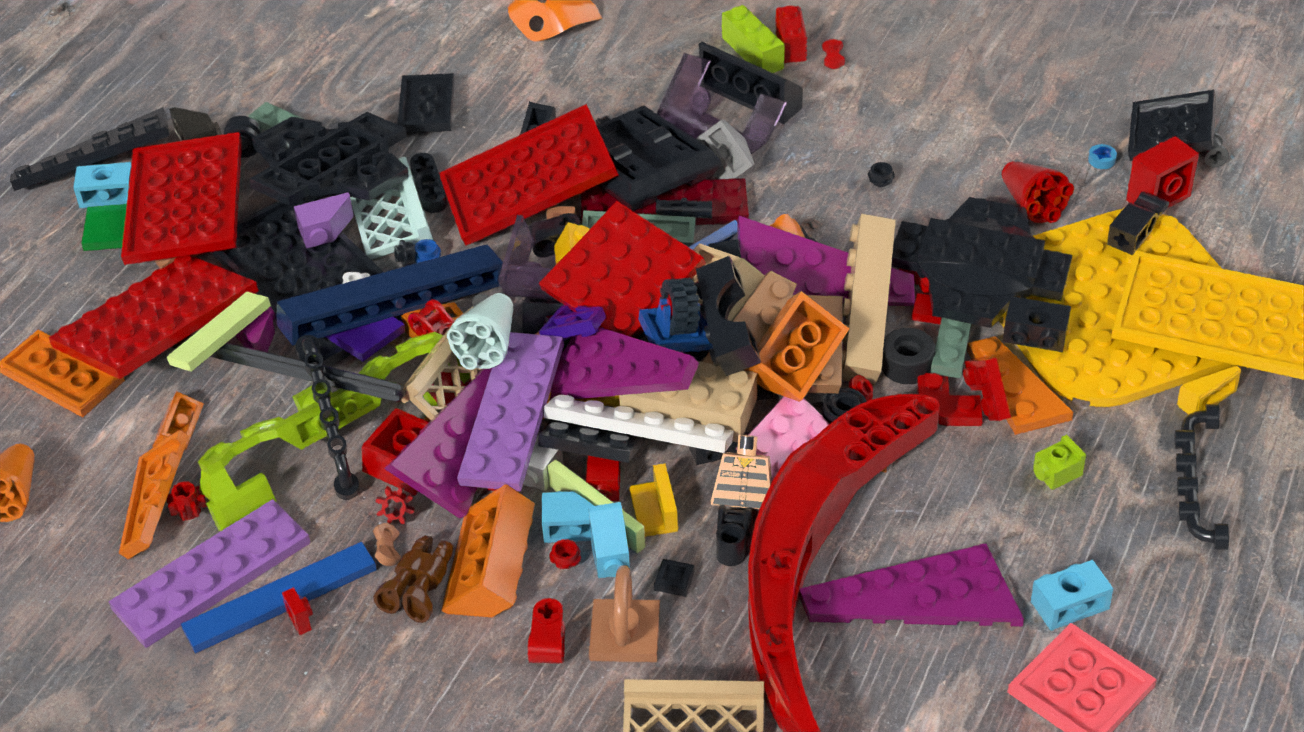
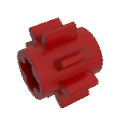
(185, 500)
(393, 513)

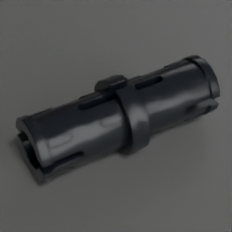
(684, 208)

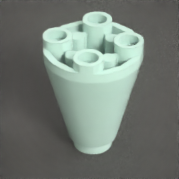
(482, 333)

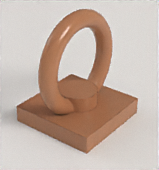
(624, 627)

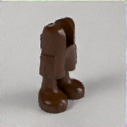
(421, 573)

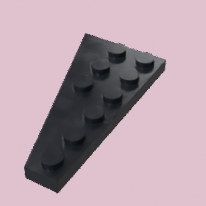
(101, 146)

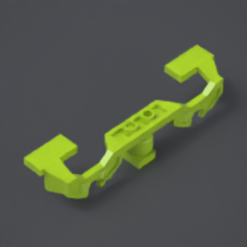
(301, 429)

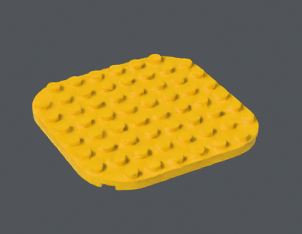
(1092, 362)

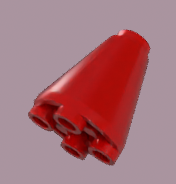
(1038, 189)

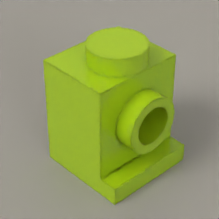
(1059, 463)

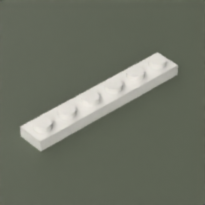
(647, 425)

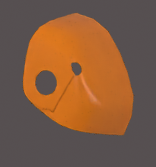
(556, 14)

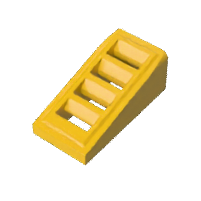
(1208, 390)

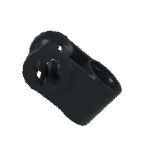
(547, 233)
(732, 535)

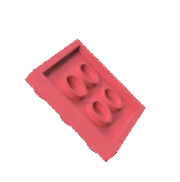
(1081, 684)

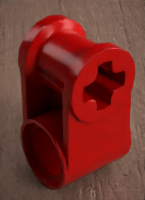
(431, 322)
(547, 633)

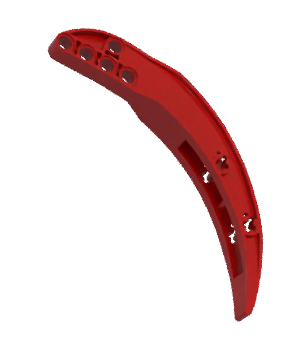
(797, 519)

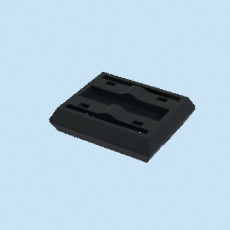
(652, 157)

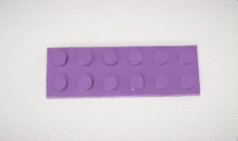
(511, 413)
(209, 573)

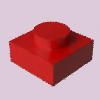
(298, 610)

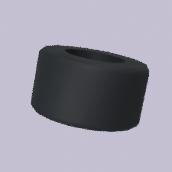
(907, 355)

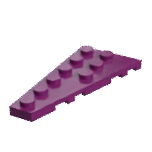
(809, 264)
(619, 366)
(436, 454)
(923, 591)

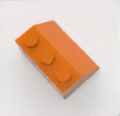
(797, 347)

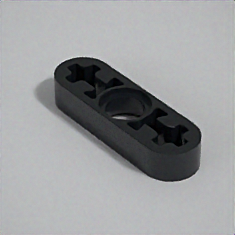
(430, 174)

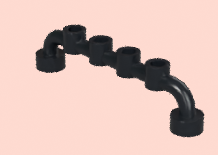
(308, 350)
(1188, 485)

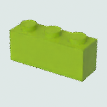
(752, 39)

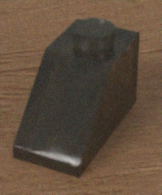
(193, 124)

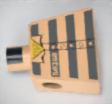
(743, 476)

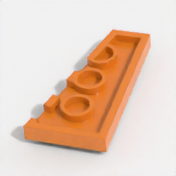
(1028, 398)
(149, 493)

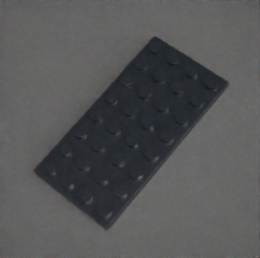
(276, 258)

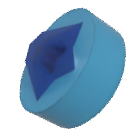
(1102, 156)

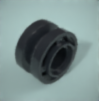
(248, 129)
(839, 403)

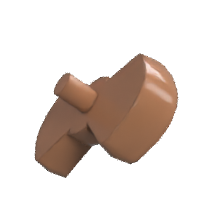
(385, 552)

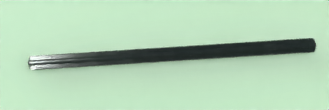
(296, 368)

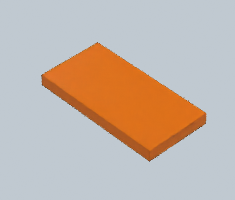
(57, 375)

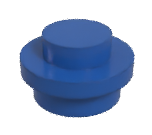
(426, 250)

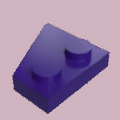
(568, 323)

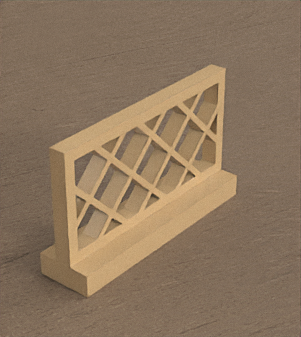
(429, 372)
(693, 695)

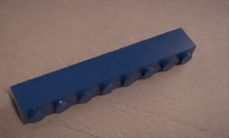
(388, 294)

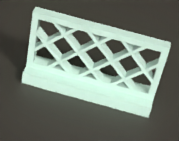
(413, 221)

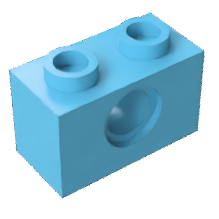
(102, 184)
(1071, 594)

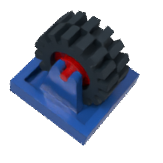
(677, 320)

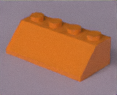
(489, 555)

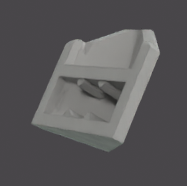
(729, 148)

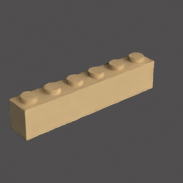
(867, 296)

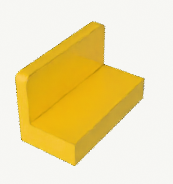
(655, 503)

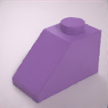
(323, 219)

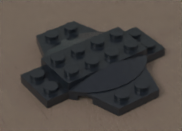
(319, 161)
(980, 261)

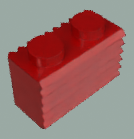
(792, 32)

